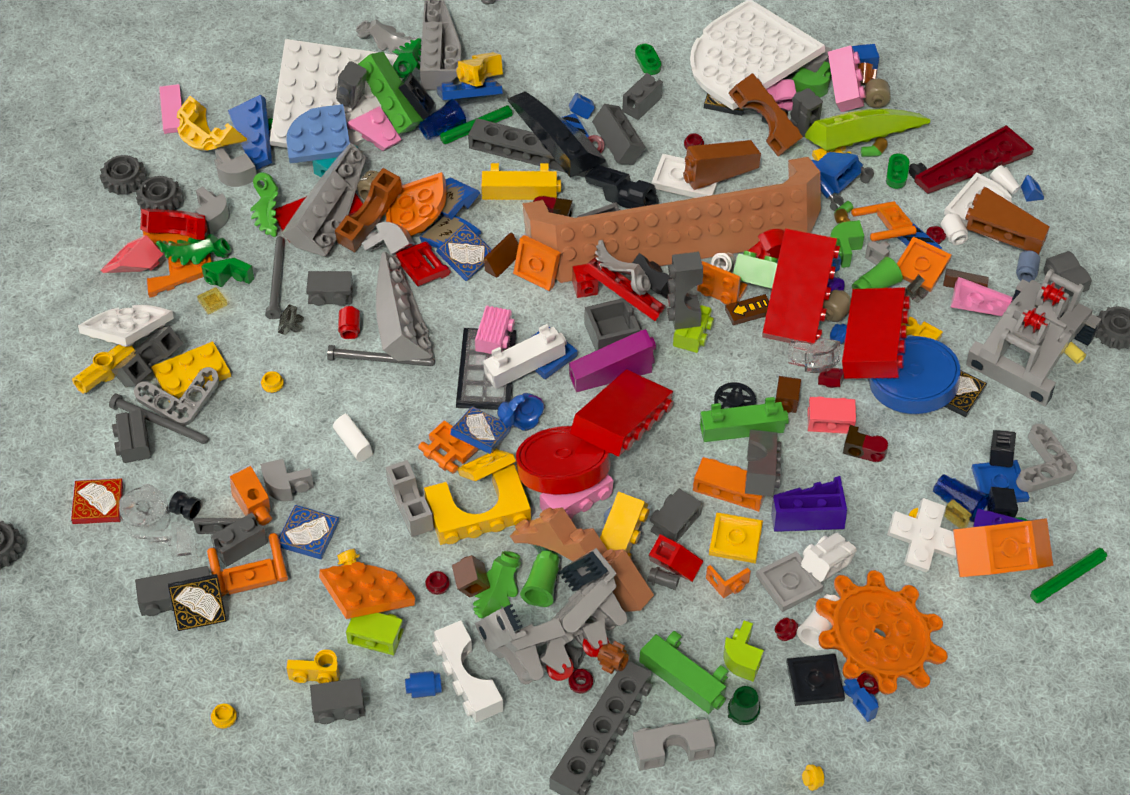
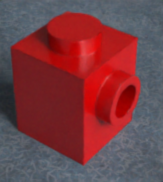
(583, 282)

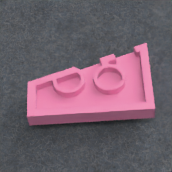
(978, 298)

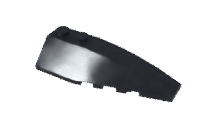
(562, 140)

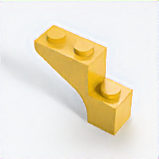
(479, 68)

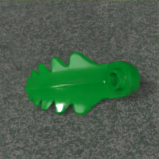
(408, 57)
(194, 249)

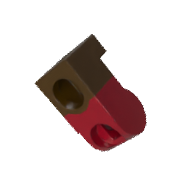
(557, 205)
(865, 446)

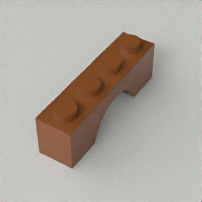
(753, 95)
(357, 227)

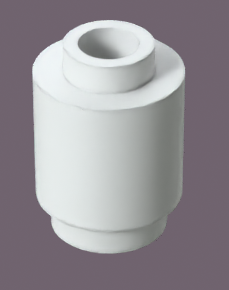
(954, 229)

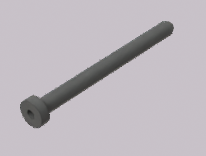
(273, 310)
(372, 356)
(117, 402)

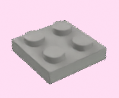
(788, 581)

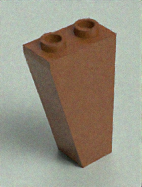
(719, 161)
(1005, 222)

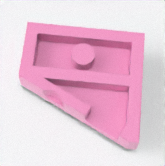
(375, 128)

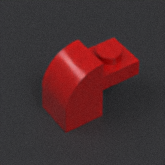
(769, 244)

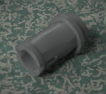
(663, 578)

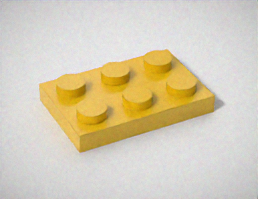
(179, 372)

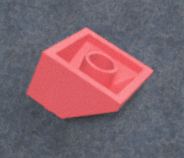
(134, 257)

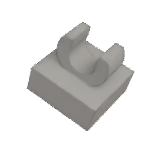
(876, 252)

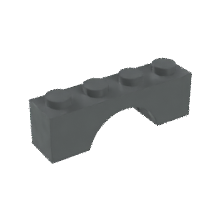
(685, 274)
(763, 463)

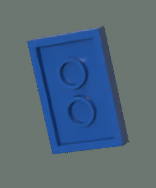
(464, 90)

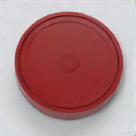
(560, 462)

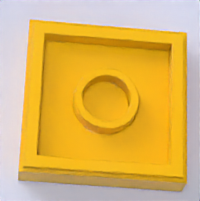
(486, 465)
(735, 537)

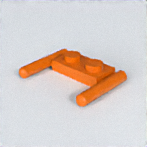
(891, 216)
(252, 574)

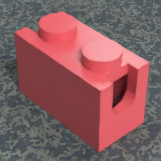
(831, 414)

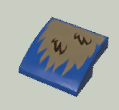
(457, 195)
(444, 229)

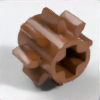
(867, 72)
(613, 657)

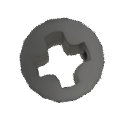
(575, 654)

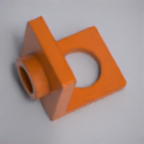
(732, 585)

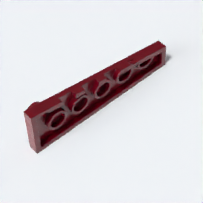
(982, 156)

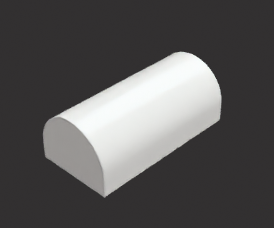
(352, 438)

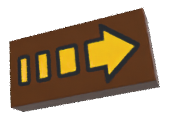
(747, 309)

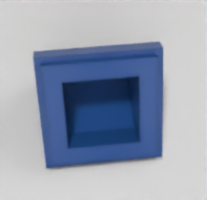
(1031, 189)

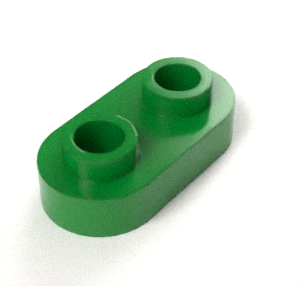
(648, 59)
(897, 171)

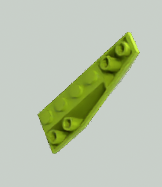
(862, 126)

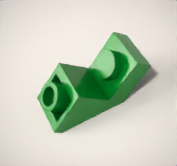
(221, 271)

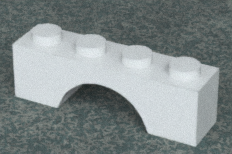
(480, 695)

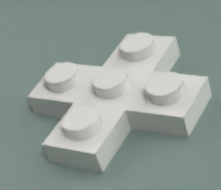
(923, 535)

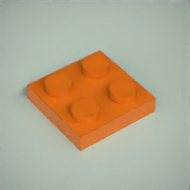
(923, 260)
(536, 262)

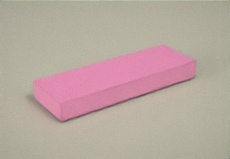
(170, 104)

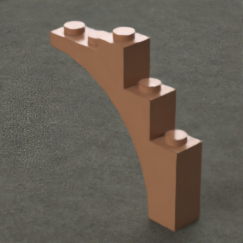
(558, 533)

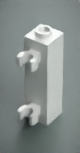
(524, 356)

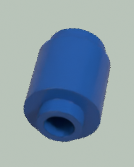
(423, 684)

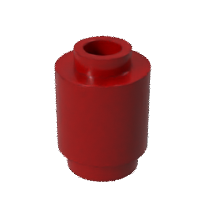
(349, 322)

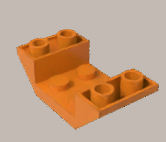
(1003, 548)

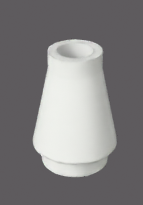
(1005, 179)
(723, 260)

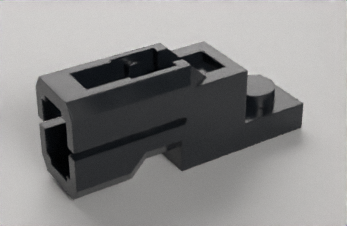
(620, 189)

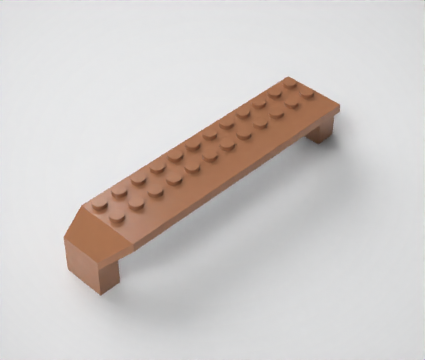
(700, 224)

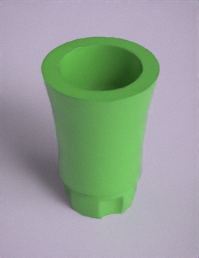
(882, 275)
(541, 580)

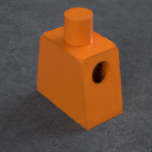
(250, 495)

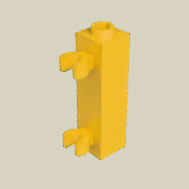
(519, 184)

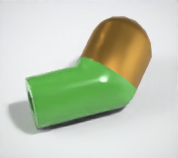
(876, 149)
(842, 212)

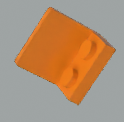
(721, 284)

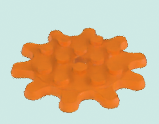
(895, 613)

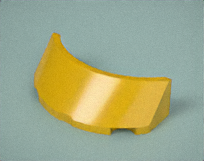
(195, 130)

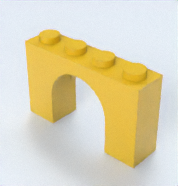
(454, 524)

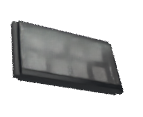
(473, 385)

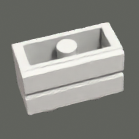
(828, 556)

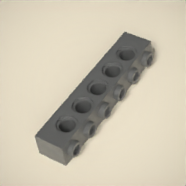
(511, 144)
(630, 678)

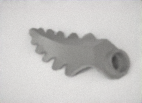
(384, 35)
(640, 282)

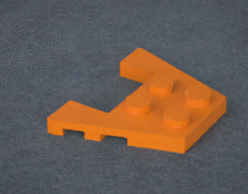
(178, 272)

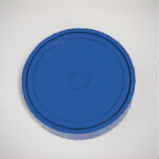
(925, 382)

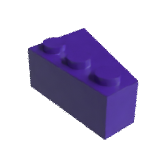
(811, 508)

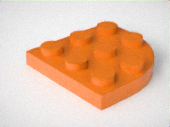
(418, 204)
(365, 589)

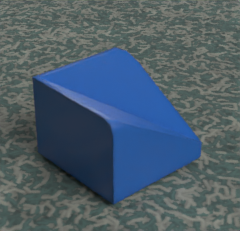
(581, 105)

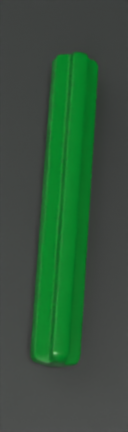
(464, 129)
(1068, 575)

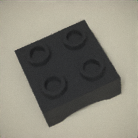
(657, 278)

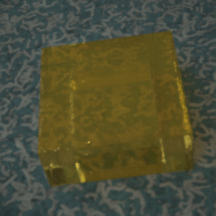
(212, 300)
(957, 514)

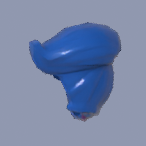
(521, 411)

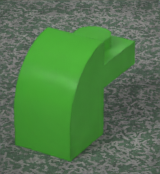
(817, 82)
(849, 237)

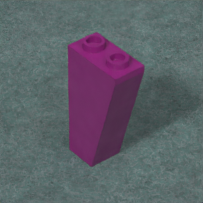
(607, 363)

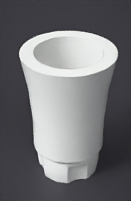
(815, 624)

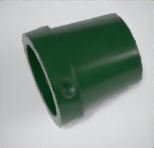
(744, 706)

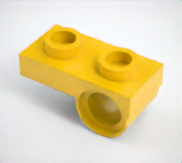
(303, 671)

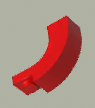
(173, 222)

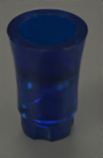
(443, 119)
(966, 496)

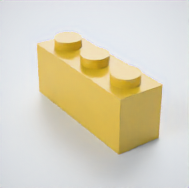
(624, 522)

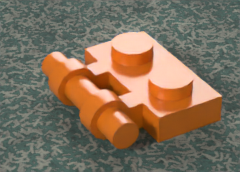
(453, 446)

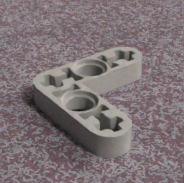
(184, 403)
(1059, 466)

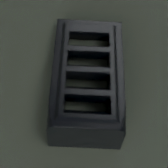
(1002, 448)

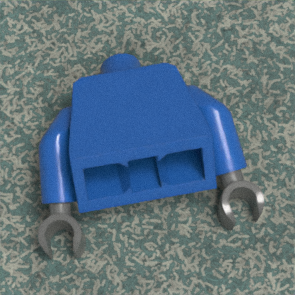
(837, 172)

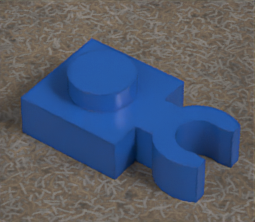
(862, 700)

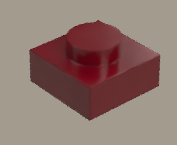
(831, 378)

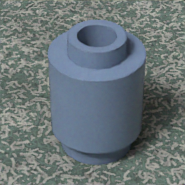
(1028, 266)

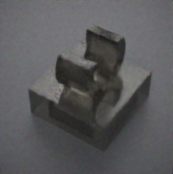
(915, 291)
(289, 320)

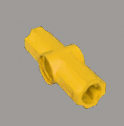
(101, 368)

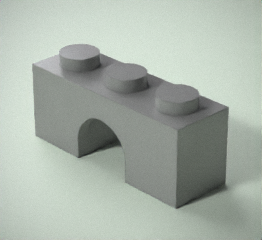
(407, 497)
(692, 736)

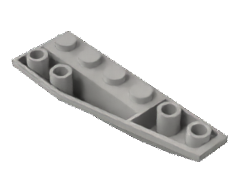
(439, 46)
(326, 204)
(398, 316)

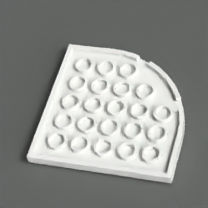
(746, 43)
(310, 81)

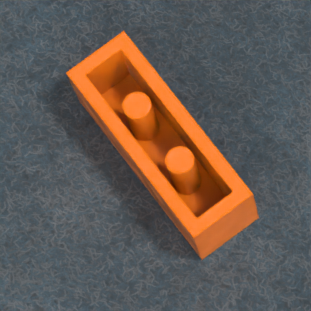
(725, 483)

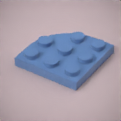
(318, 134)

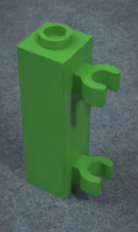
(738, 421)
(683, 674)

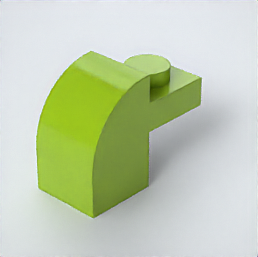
(739, 656)

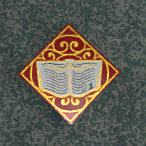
(97, 501)

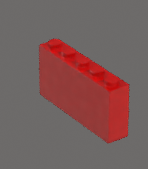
(800, 287)
(876, 333)
(622, 412)

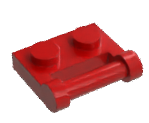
(418, 267)

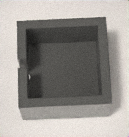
(610, 322)

